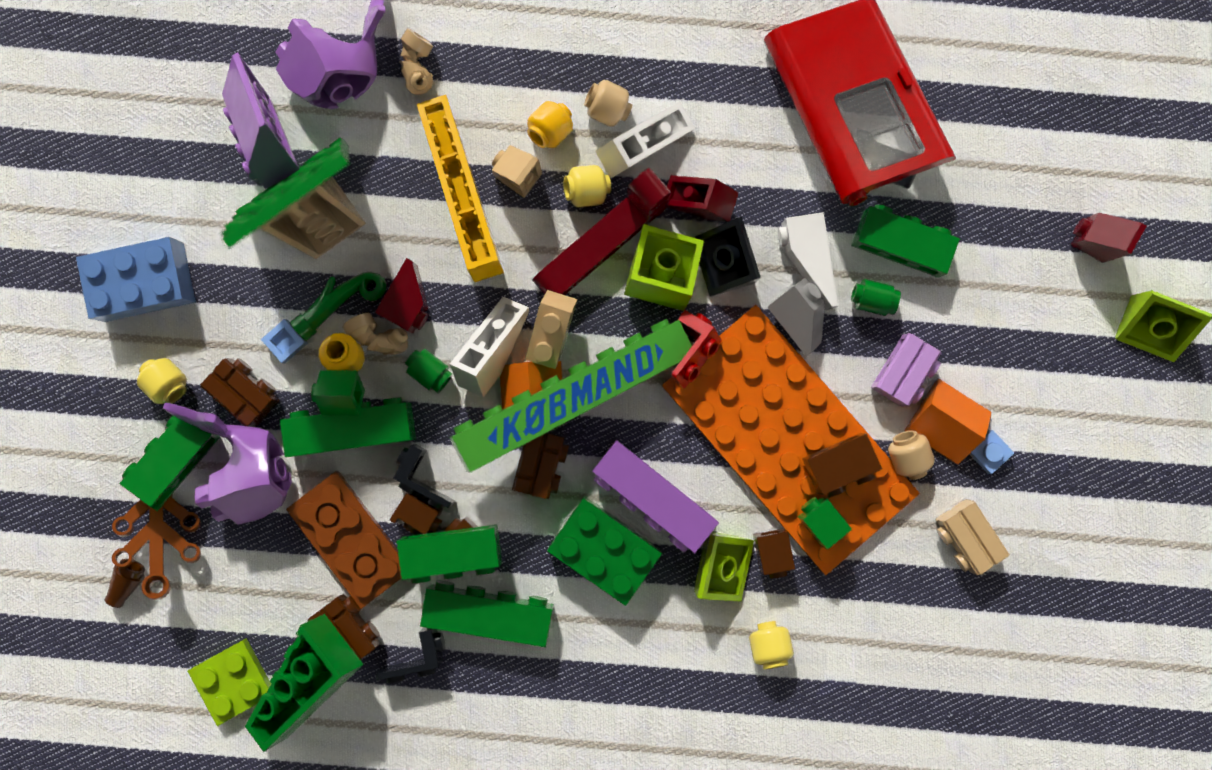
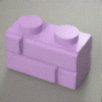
(907, 370)

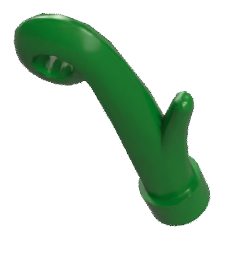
(330, 300)

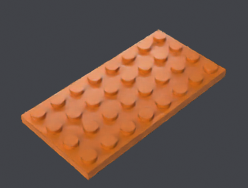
(767, 414)

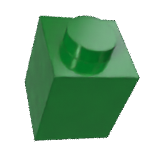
(338, 392)
(823, 522)

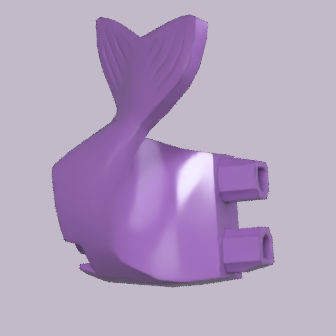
(329, 69)
(251, 481)

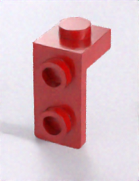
(704, 348)

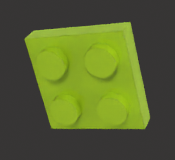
(230, 681)

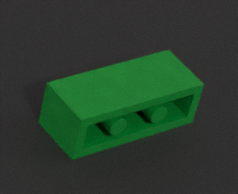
(906, 241)
(167, 462)
(449, 553)

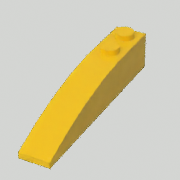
(460, 189)

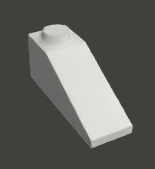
(644, 139)
(809, 251)
(489, 348)

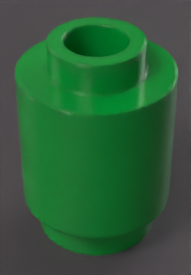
(876, 297)
(428, 370)

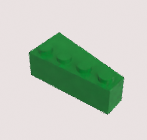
(309, 675)

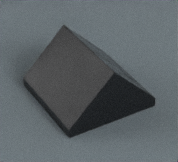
(727, 258)

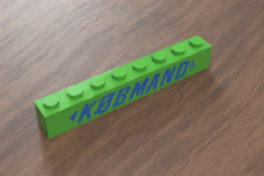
(571, 396)

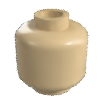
(608, 103)
(911, 454)

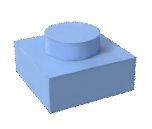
(284, 341)
(991, 452)

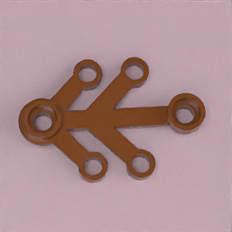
(155, 532)

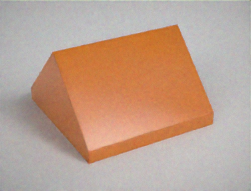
(524, 376)
(950, 422)

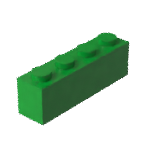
(328, 433)
(487, 614)

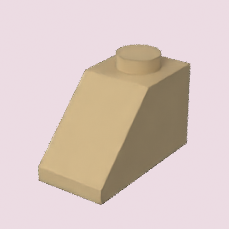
(516, 169)

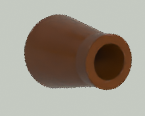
(123, 583)

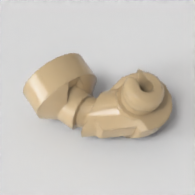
(416, 76)
(362, 330)

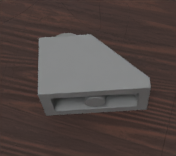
(801, 314)

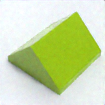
(1160, 324)
(723, 567)

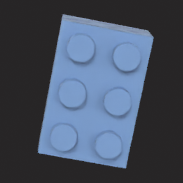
(135, 279)

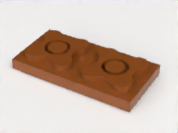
(348, 538)

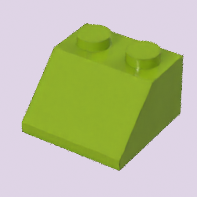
(664, 267)

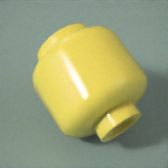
(586, 186)
(162, 381)
(771, 645)

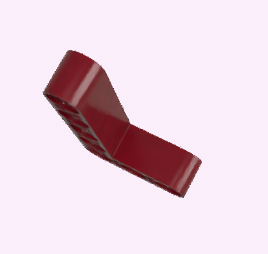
(644, 202)

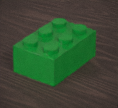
(604, 550)

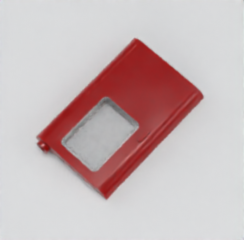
(857, 99)

